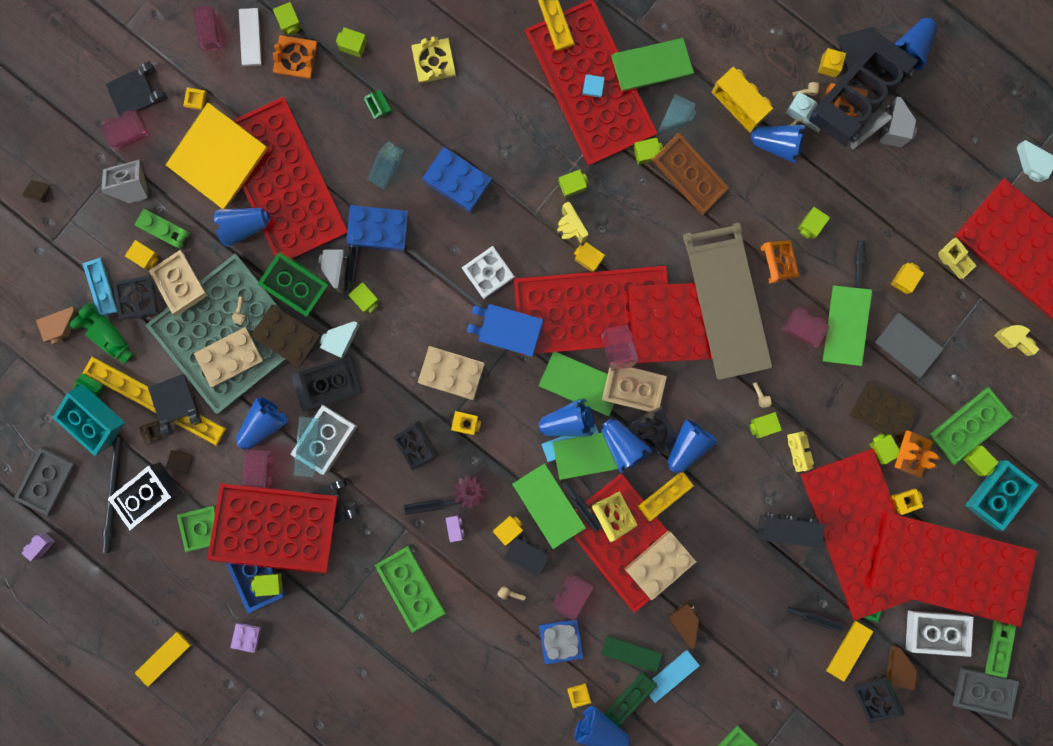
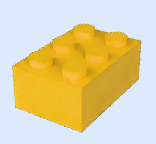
(742, 99)

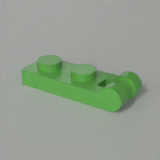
(161, 228)
(1000, 649)

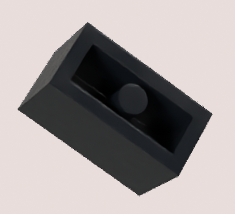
(527, 556)

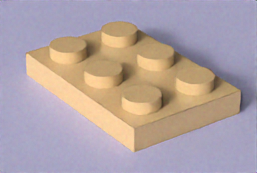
(178, 283)
(228, 357)
(634, 388)

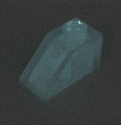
(677, 114)
(385, 164)

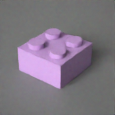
(454, 528)
(37, 547)
(246, 637)

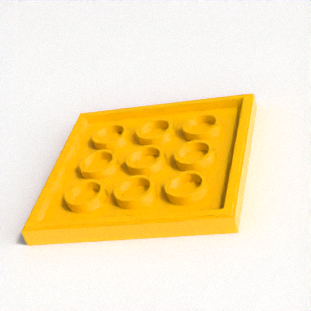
(216, 156)

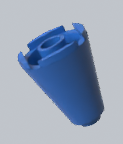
(919, 41)
(780, 140)
(240, 223)
(569, 420)
(260, 423)
(624, 445)
(689, 446)
(599, 730)

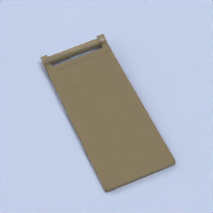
(728, 303)

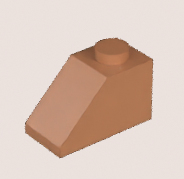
(56, 326)

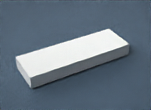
(250, 37)

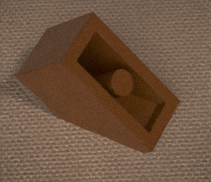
(685, 622)
(900, 670)

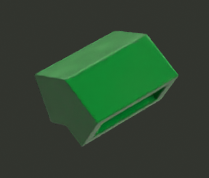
(377, 105)
(93, 385)

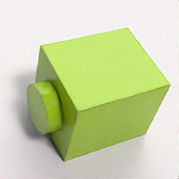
(287, 19)
(351, 42)
(646, 150)
(573, 183)
(813, 223)
(364, 298)
(765, 425)
(884, 448)
(981, 461)
(267, 584)

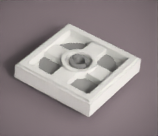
(488, 272)

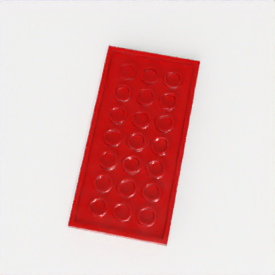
(598, 124)
(289, 184)
(1015, 242)
(581, 305)
(852, 504)
(953, 569)

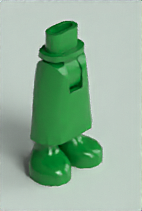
(102, 332)

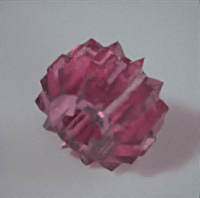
(472, 498)

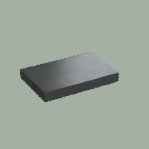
(908, 345)
(44, 481)
(985, 693)

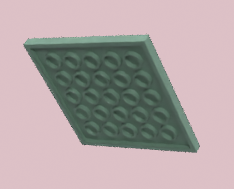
(212, 321)

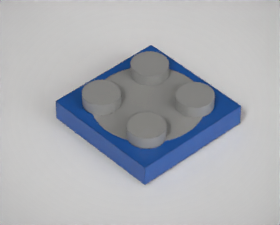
(560, 641)

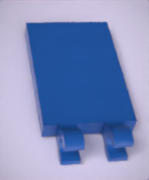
(508, 329)

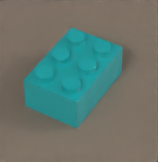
(88, 420)
(1001, 495)

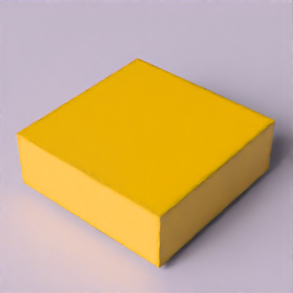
(195, 98)
(579, 695)

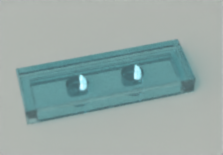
(306, 446)

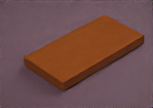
(690, 173)

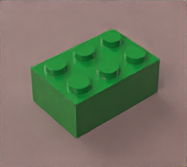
(293, 283)

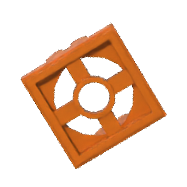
(283, 42)
(789, 269)
(906, 458)

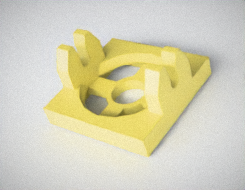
(436, 73)
(571, 224)
(624, 513)

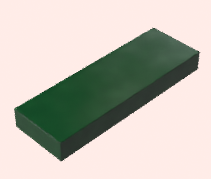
(631, 653)
(630, 698)

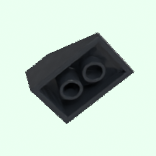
(326, 384)
(145, 495)

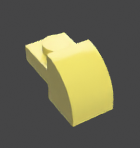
(956, 257)
(1016, 336)

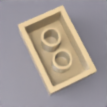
(451, 373)
(660, 565)

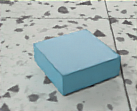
(593, 86)

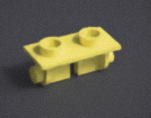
(801, 460)

